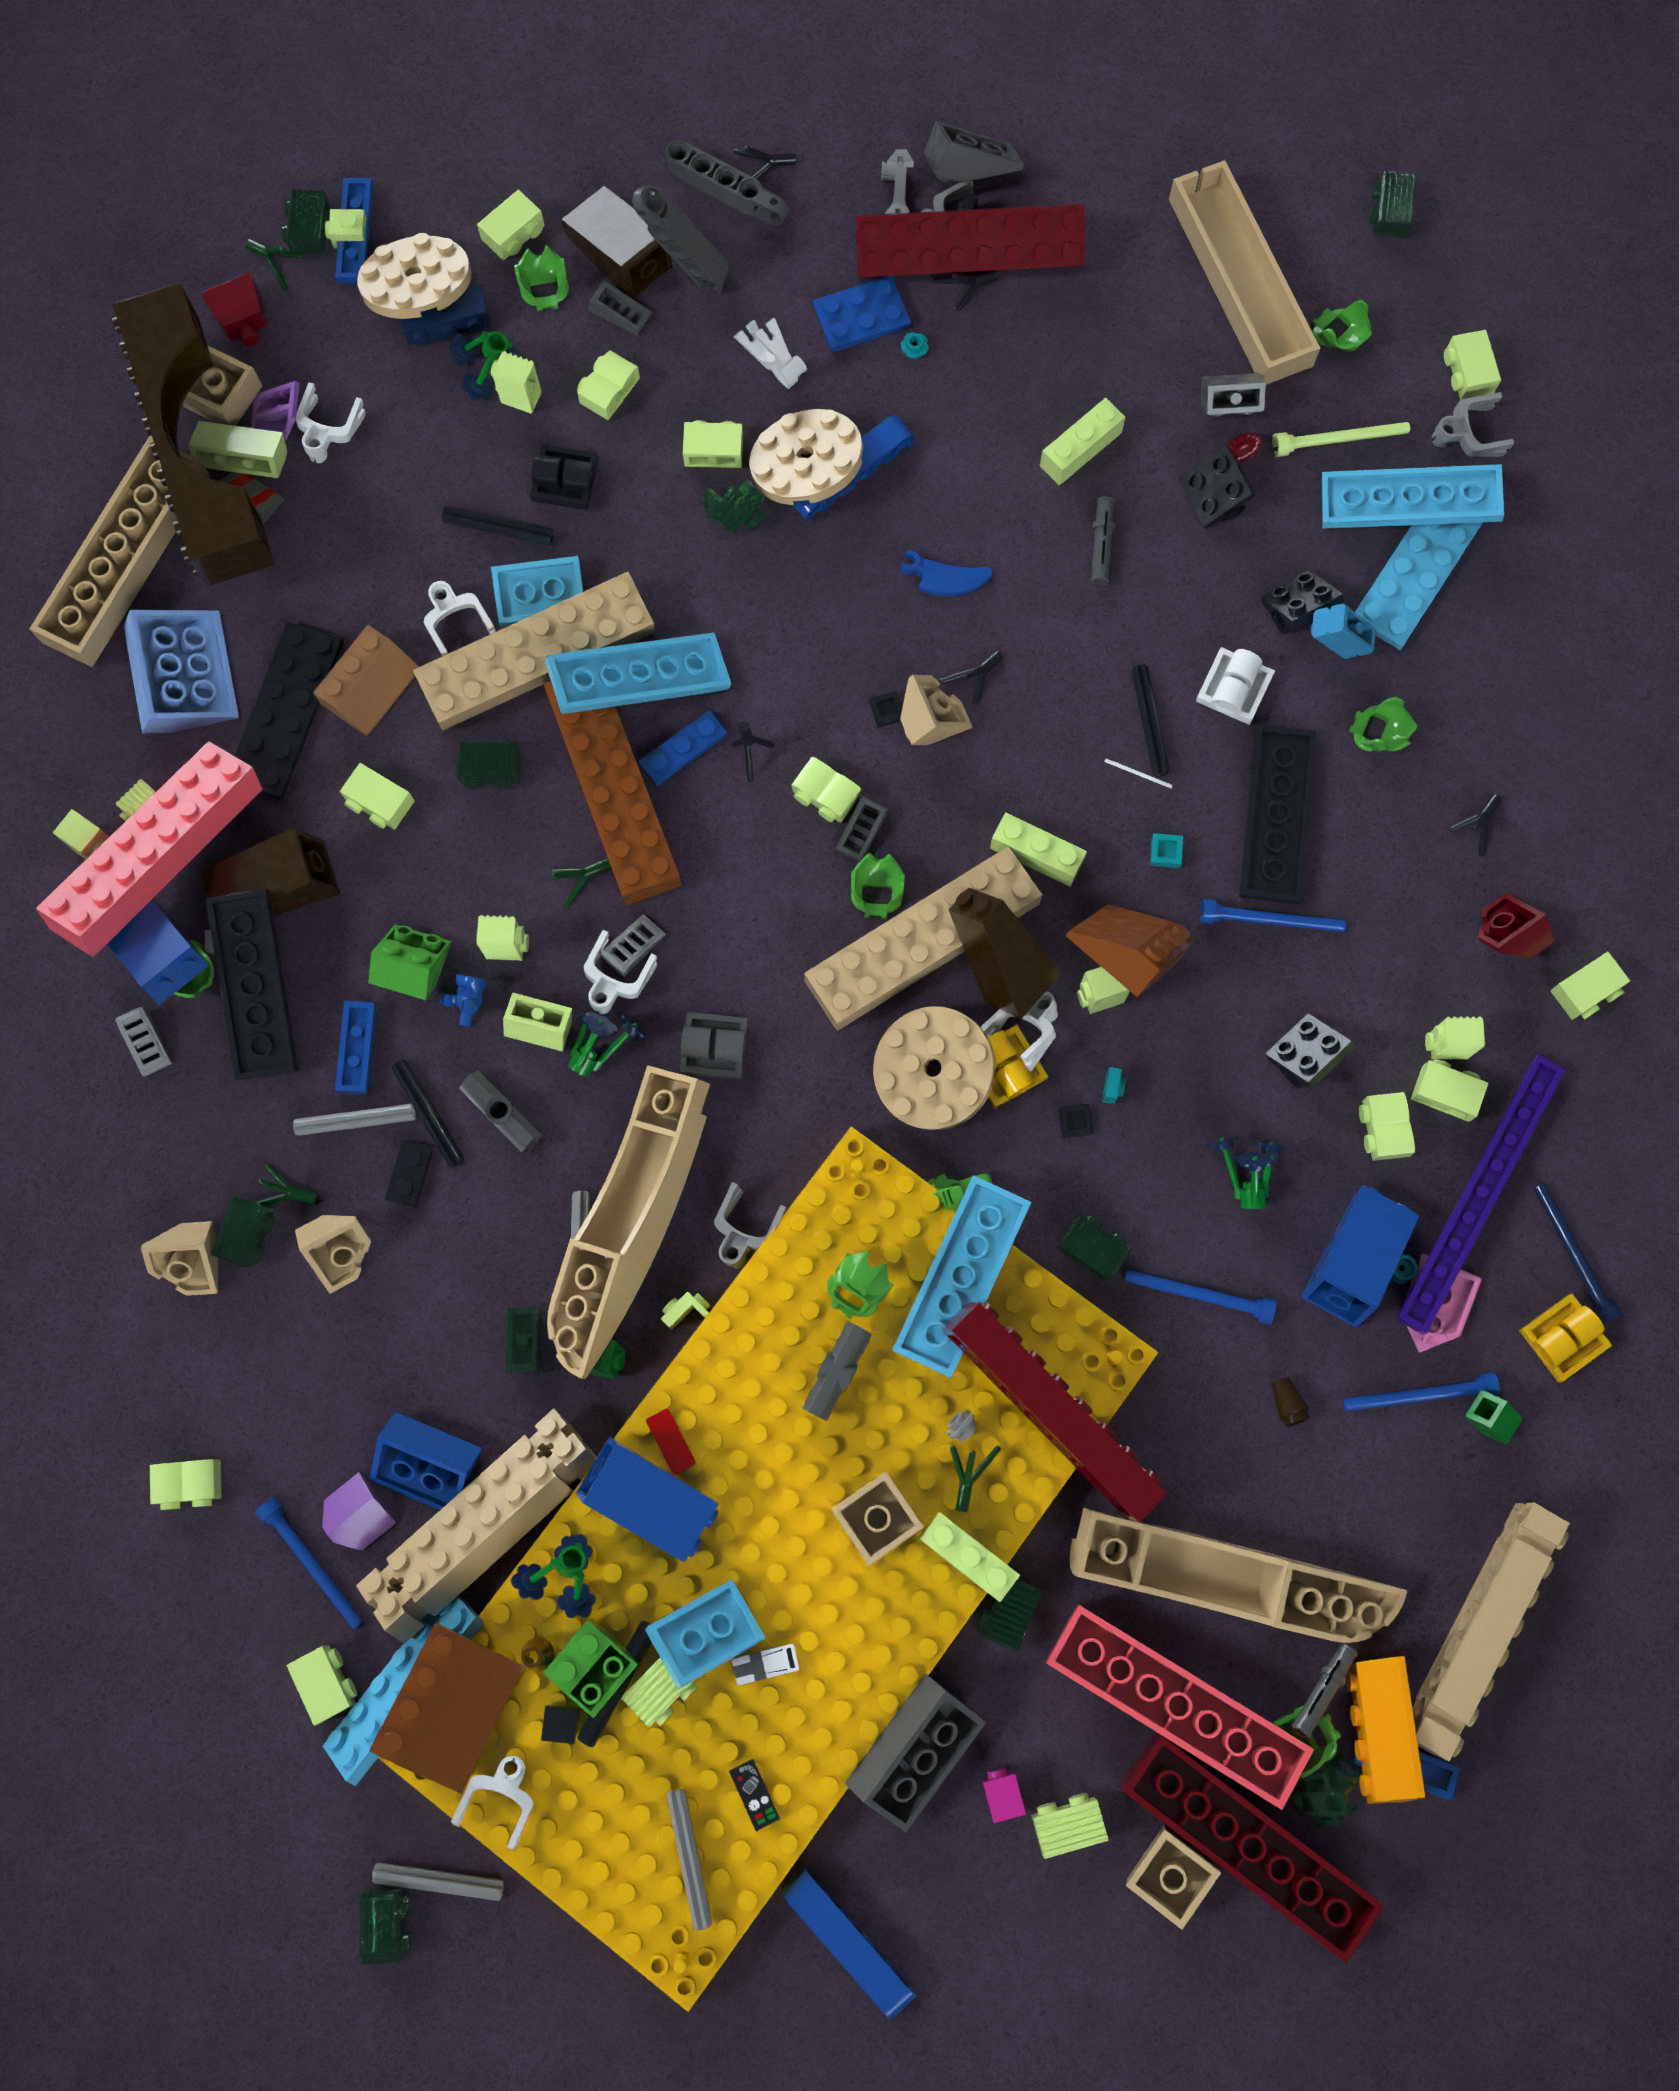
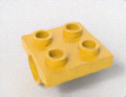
(1011, 1075)
(1566, 1337)

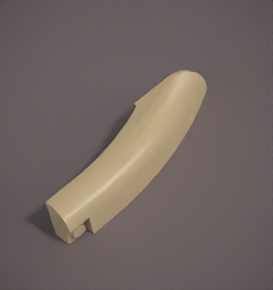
(627, 1219)
(1231, 1578)

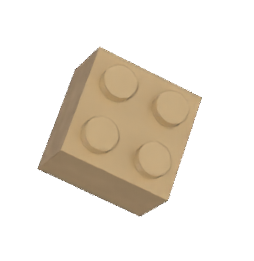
(223, 390)
(877, 1518)
(1173, 1876)

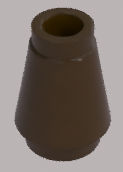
(1289, 1403)

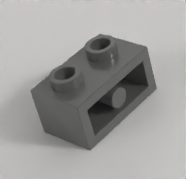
(1233, 394)

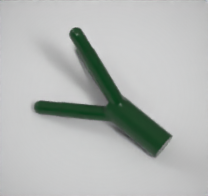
(268, 253)
(586, 872)
(288, 1191)
(968, 1479)

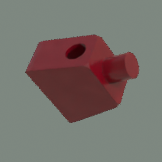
(237, 308)

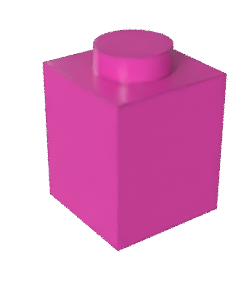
(1003, 1795)

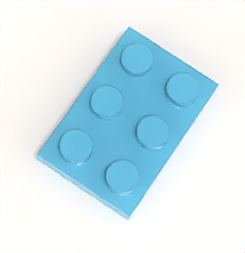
(534, 586)
(705, 1634)

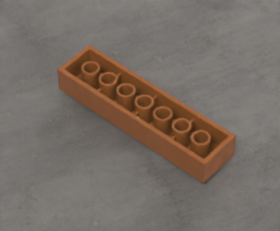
(618, 801)

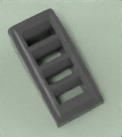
(598, 308)
(857, 814)

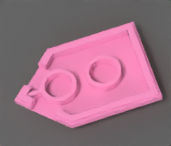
(1452, 1313)

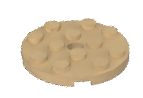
(414, 276)
(787, 476)
(964, 1075)

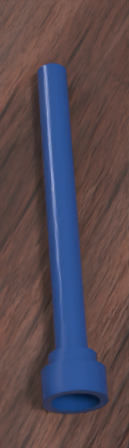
(1214, 912)
(1260, 1309)
(1486, 1382)
(272, 1514)

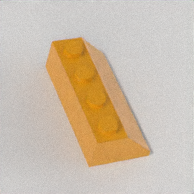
(1385, 1731)

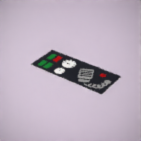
(754, 1795)

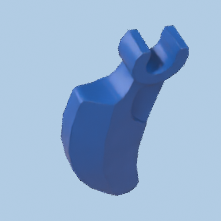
(943, 578)

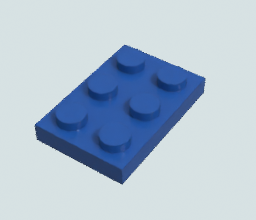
(861, 313)

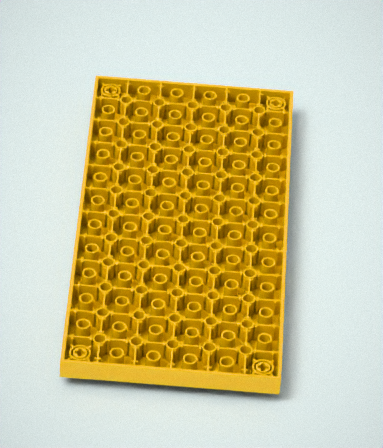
(859, 1631)

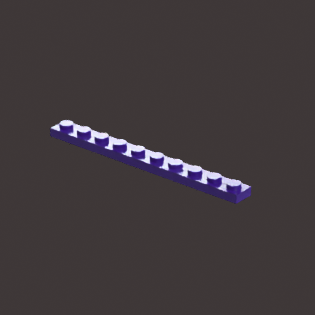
(1480, 1195)

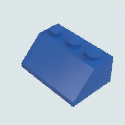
(423, 1461)

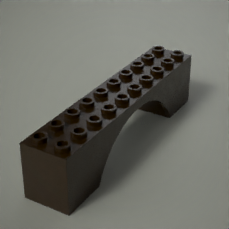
(166, 358)

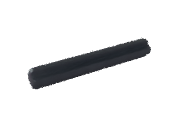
(497, 525)
(1150, 720)
(427, 1113)
(594, 1726)

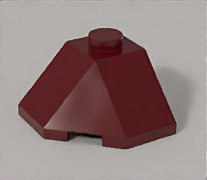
(1515, 928)

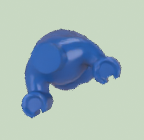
(467, 999)

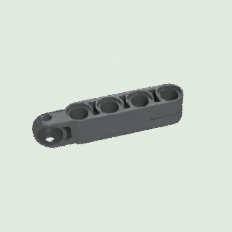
(718, 174)
(681, 238)

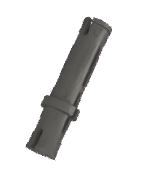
(1103, 530)
(1331, 1679)

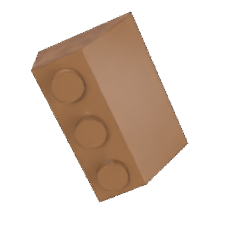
(366, 680)

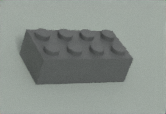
(915, 1753)

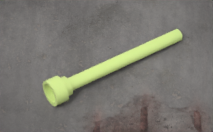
(1287, 443)

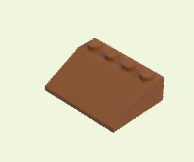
(1131, 945)
(447, 1708)

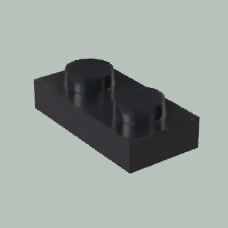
(409, 1174)

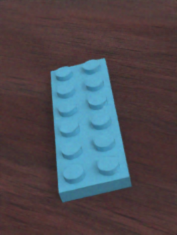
(1412, 496)
(1414, 578)
(637, 672)
(961, 1272)
(353, 1738)

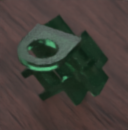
(723, 509)
(1337, 1784)

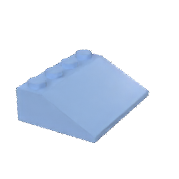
(179, 669)

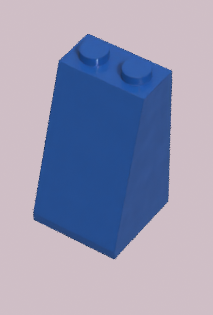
(157, 952)
(1361, 1256)
(647, 1500)

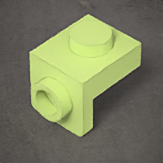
(345, 226)
(678, 1309)

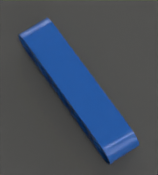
(880, 446)
(847, 1944)

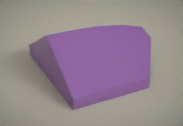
(276, 409)
(355, 1515)

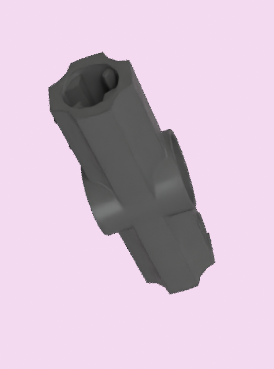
(513, 1124)
(837, 1371)

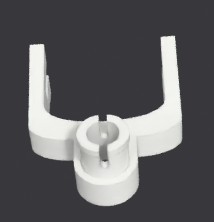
(780, 361)
(318, 436)
(449, 605)
(608, 987)
(1038, 1017)
(502, 1784)

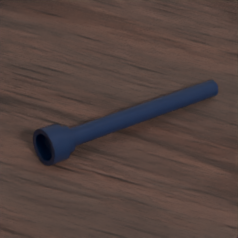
(1605, 1308)

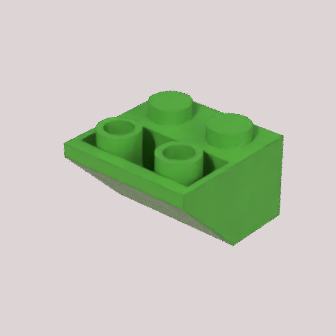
(408, 961)
(591, 1667)

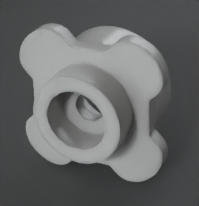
(961, 1425)

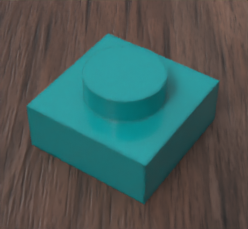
(1166, 850)
(1113, 1086)

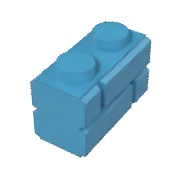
(1343, 631)

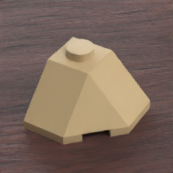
(929, 713)
(334, 1248)
(184, 1258)

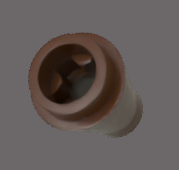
(545, 1654)

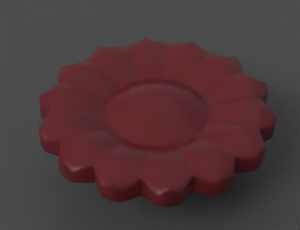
(1246, 446)

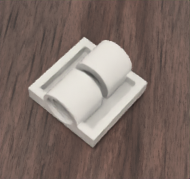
(1235, 684)

